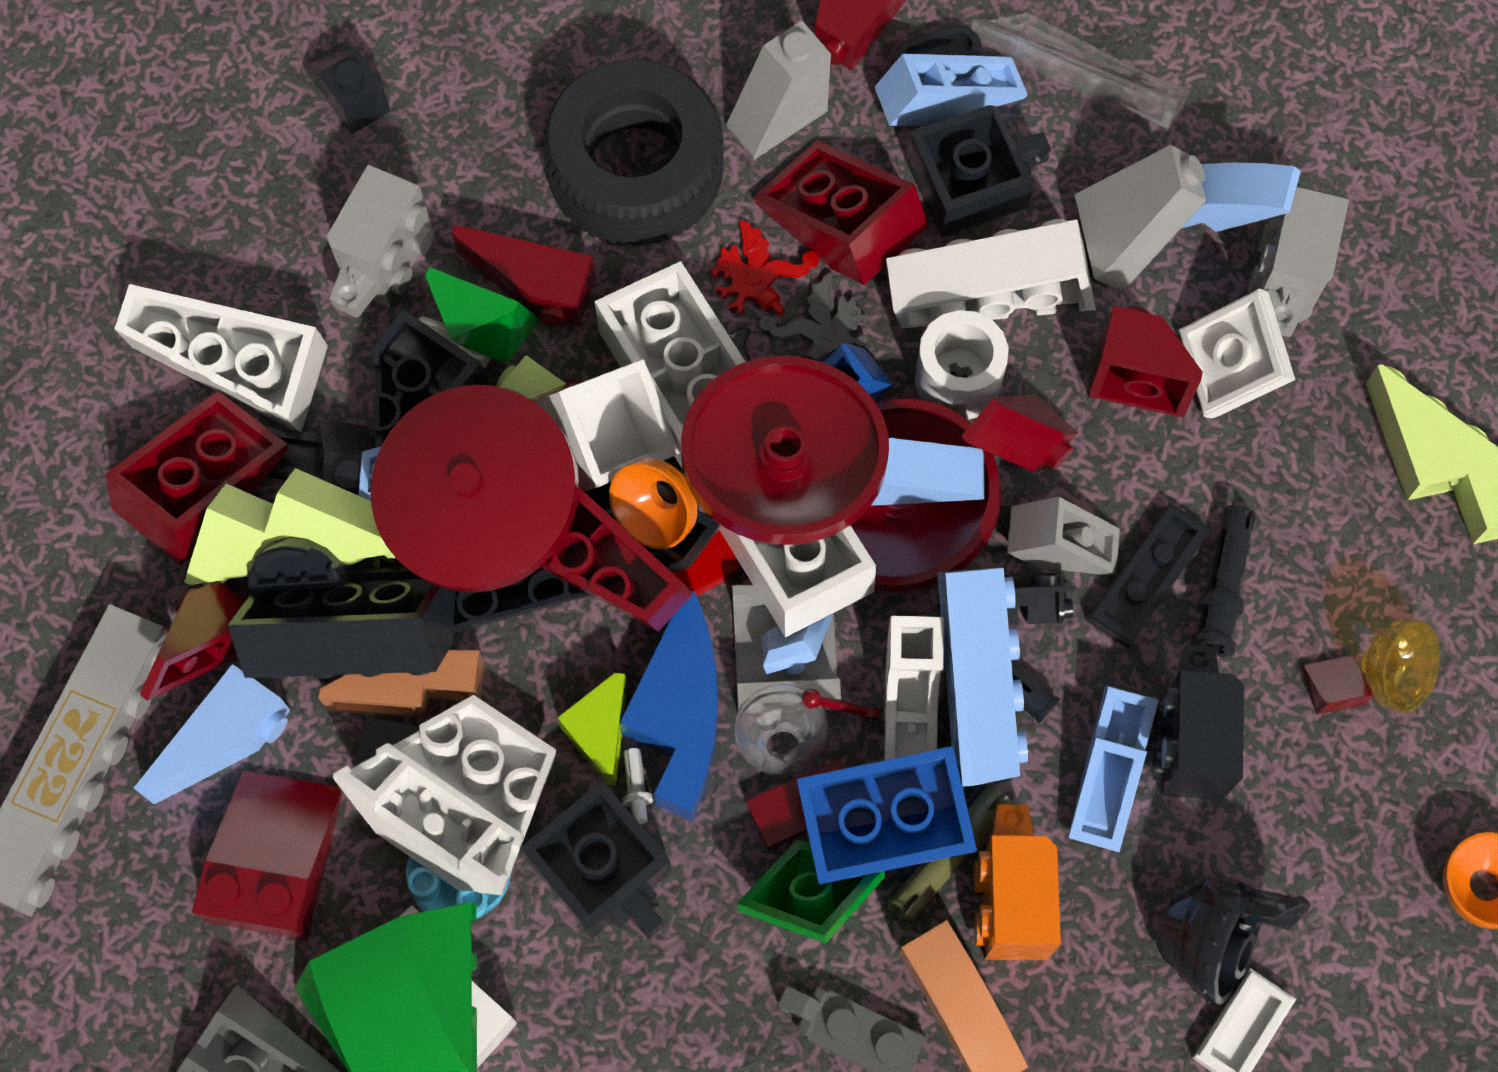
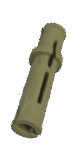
(932, 875)

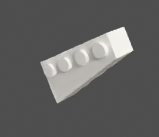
(993, 275)
(240, 353)

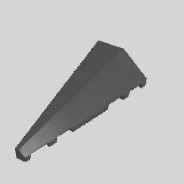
(251, 1040)

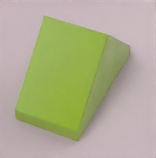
(596, 727)

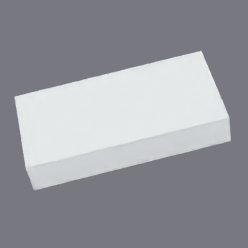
(1244, 1025)

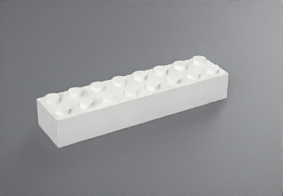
(684, 350)

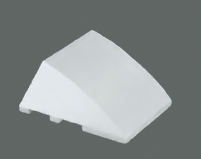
(455, 793)

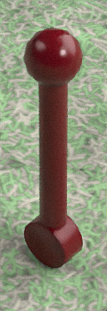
(812, 699)

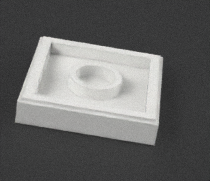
(1238, 353)

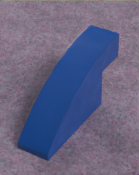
(679, 709)

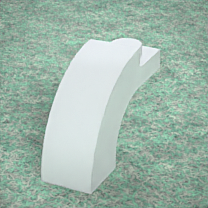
(912, 684)

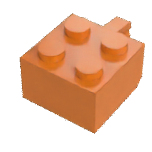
(1018, 890)

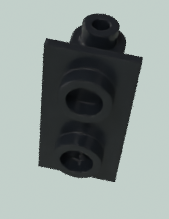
(1042, 600)

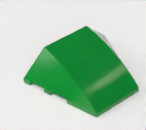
(400, 994)

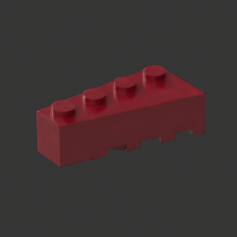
(616, 567)

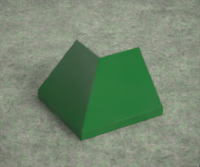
(480, 317)
(795, 901)

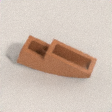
(406, 694)
(961, 1002)

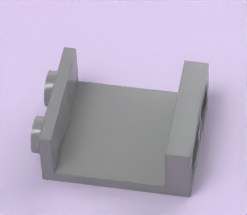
(750, 624)

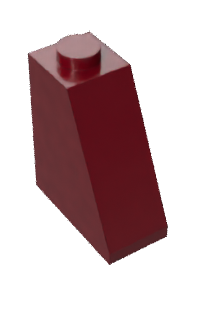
(852, 27)

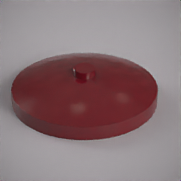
(784, 450)
(474, 488)
(931, 537)

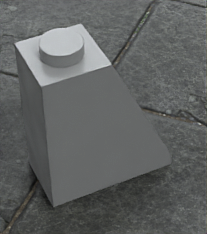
(782, 91)
(1138, 212)

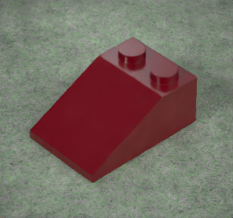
(844, 210)
(181, 471)
(269, 856)

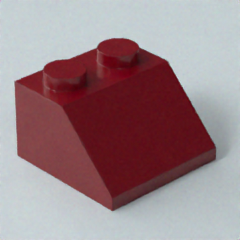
(1144, 364)

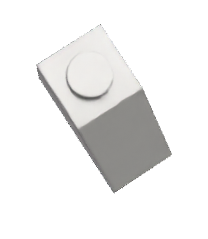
(1063, 537)

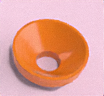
(644, 512)
(1472, 855)

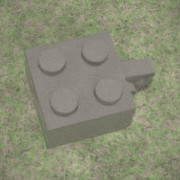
(378, 240)
(1299, 255)

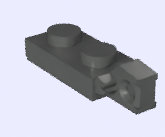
(852, 1031)

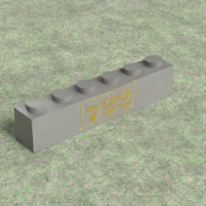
(73, 756)

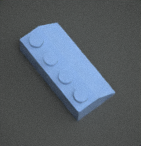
(980, 674)

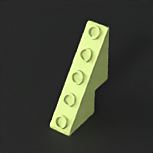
(1437, 451)
(304, 507)

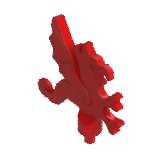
(755, 279)

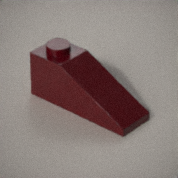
(538, 276)
(1022, 432)
(196, 639)

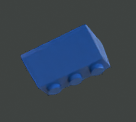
(886, 815)

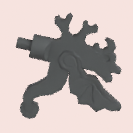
(823, 332)

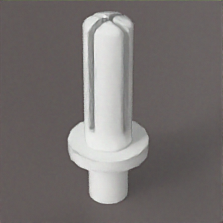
(637, 797)

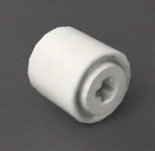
(968, 346)

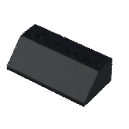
(369, 627)

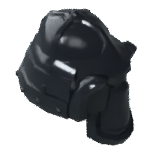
(1214, 930)

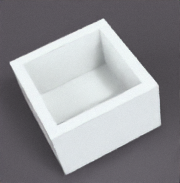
(611, 422)

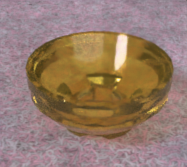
(1402, 664)

